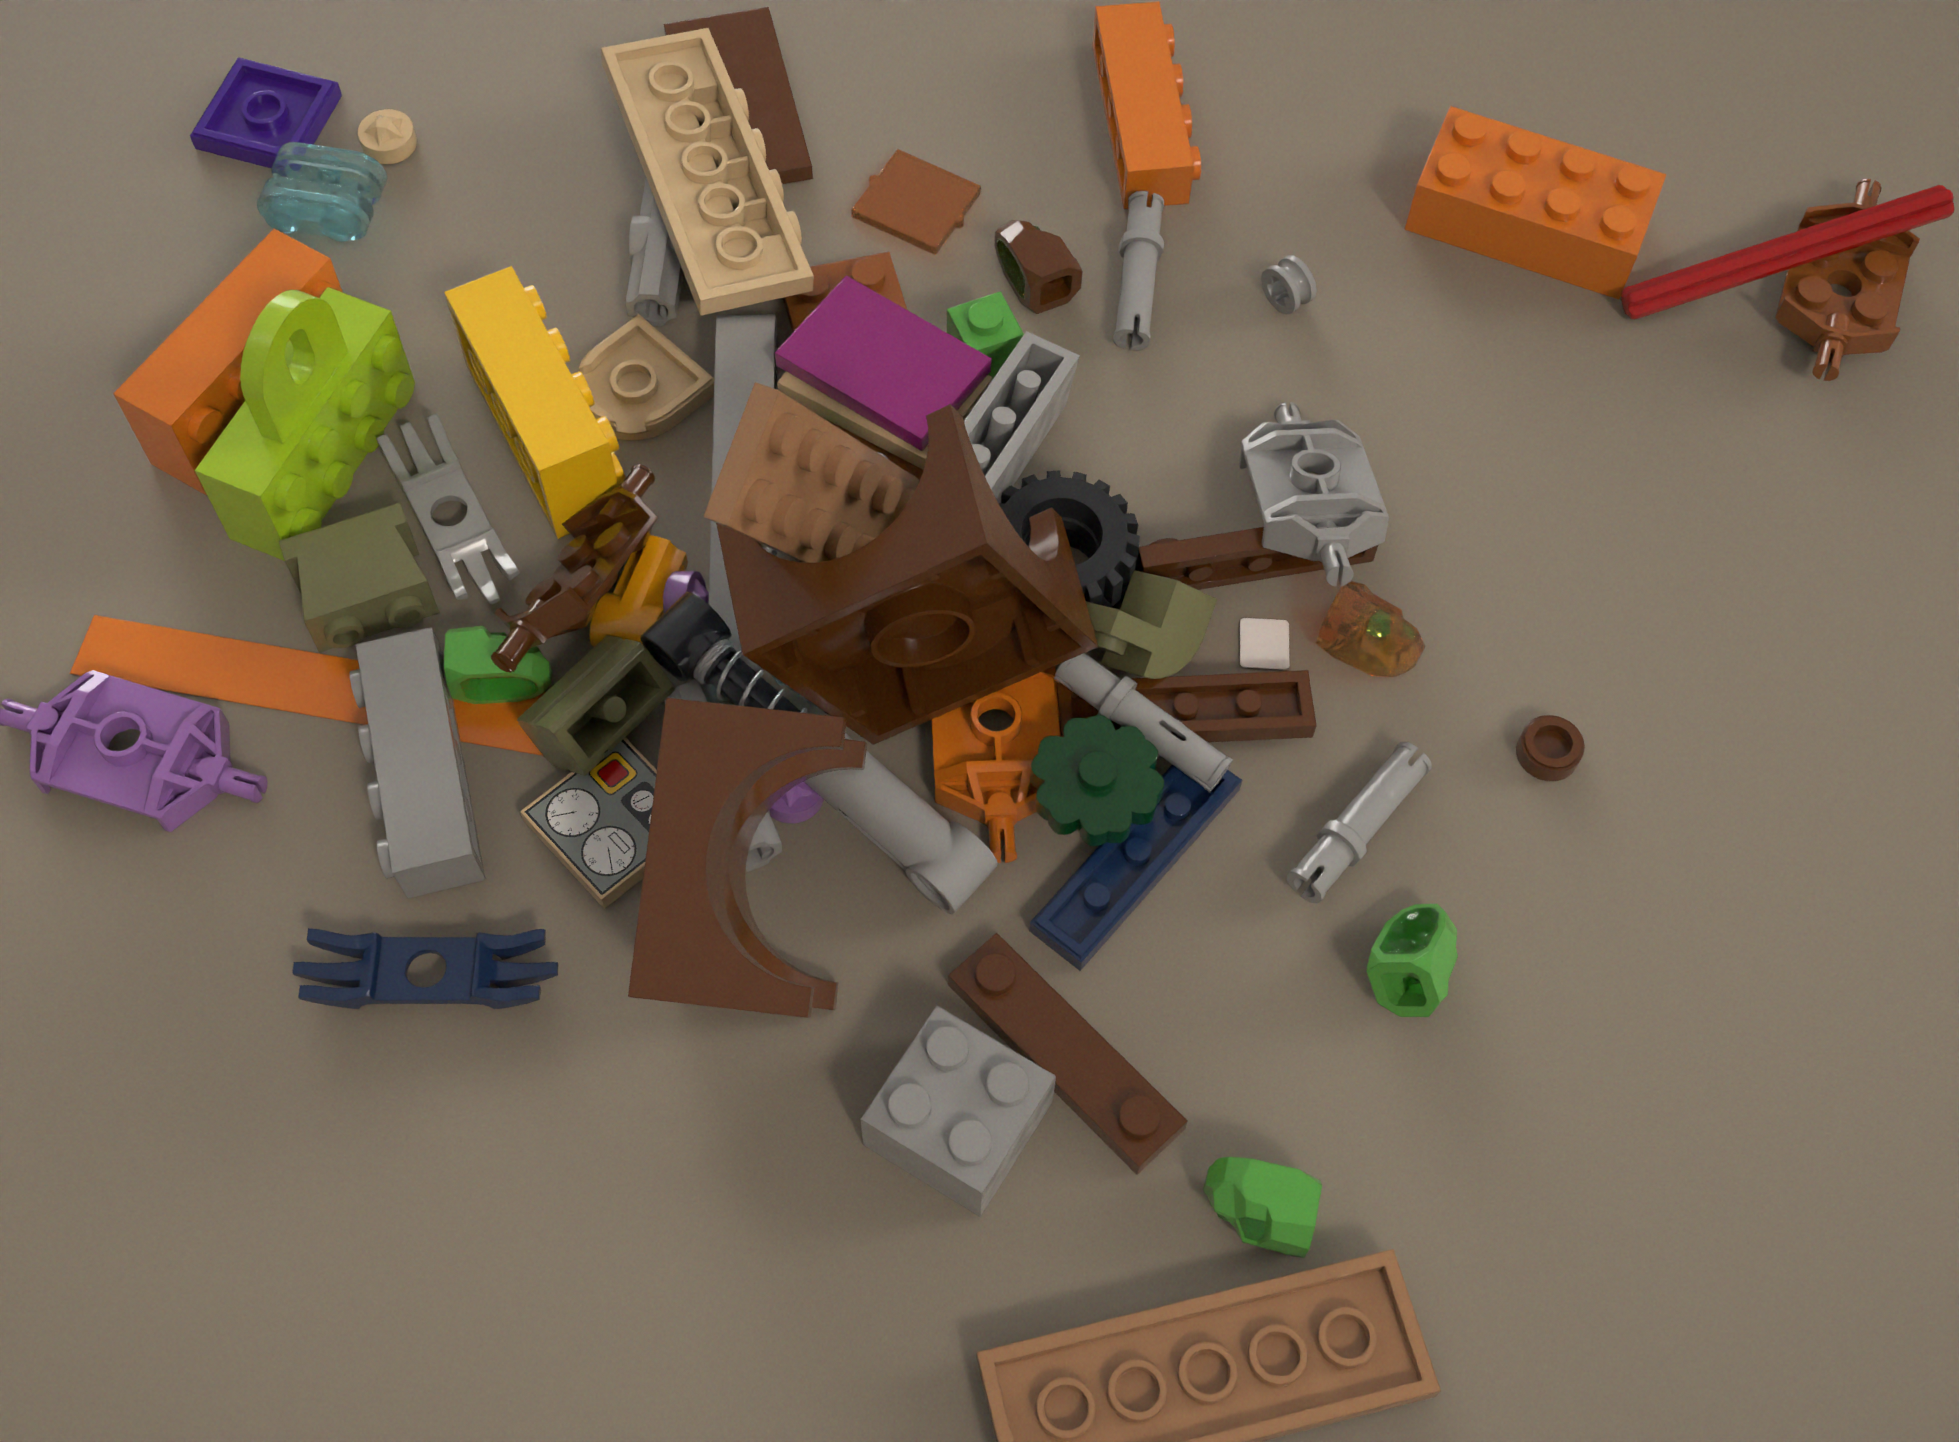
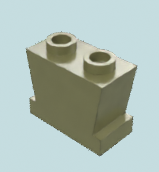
(359, 578)

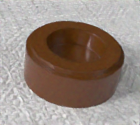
(1550, 748)

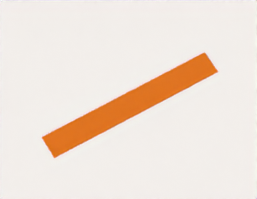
(264, 677)

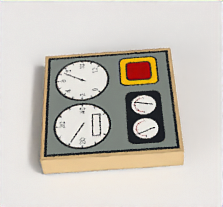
(599, 822)

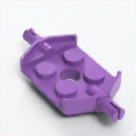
(165, 775)

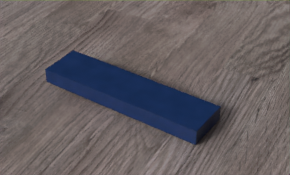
(1123, 873)

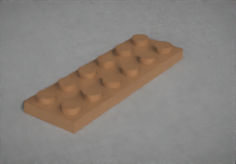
(804, 482)
(1221, 1363)

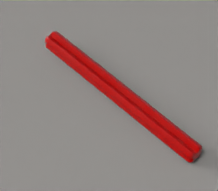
(1787, 252)

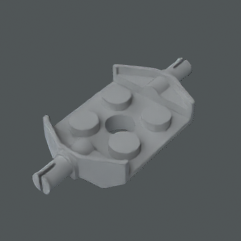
(1311, 514)

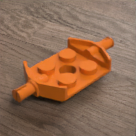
(988, 770)

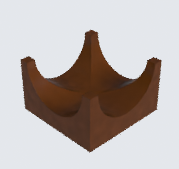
(922, 612)
(711, 790)

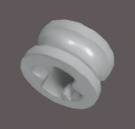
(1288, 284)

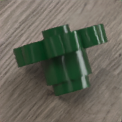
(1096, 780)

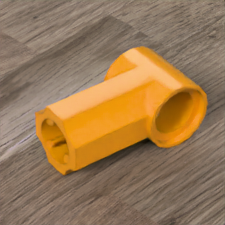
(639, 592)

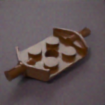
(589, 566)

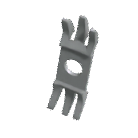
(448, 483)

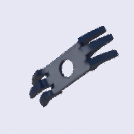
(385, 963)

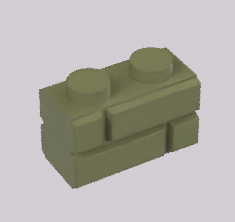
(596, 704)

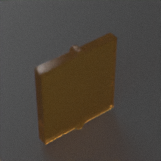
(916, 201)

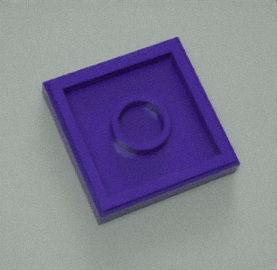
(262, 110)

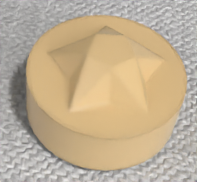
(387, 136)

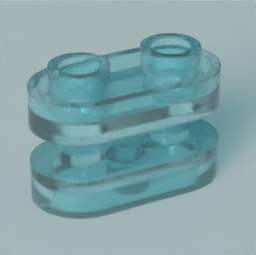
(322, 191)

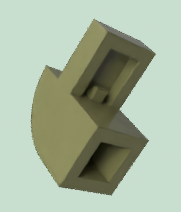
(1155, 627)

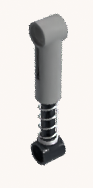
(938, 855)

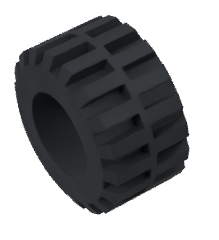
(1093, 525)

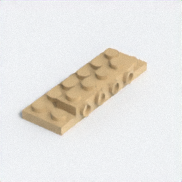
(707, 171)

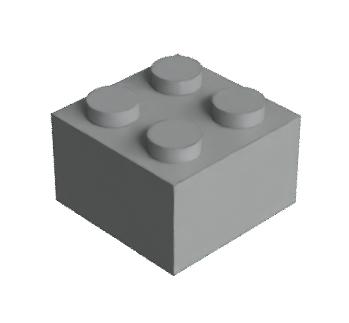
(958, 1110)

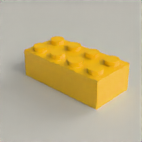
(534, 395)

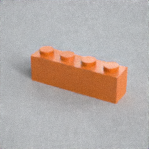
(1144, 103)

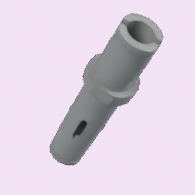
(1140, 252)
(1128, 707)
(1345, 839)

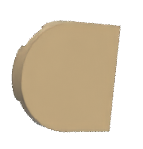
(643, 381)

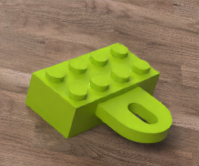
(305, 414)

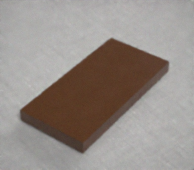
(756, 65)

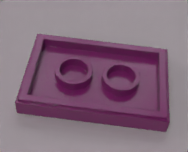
(882, 361)

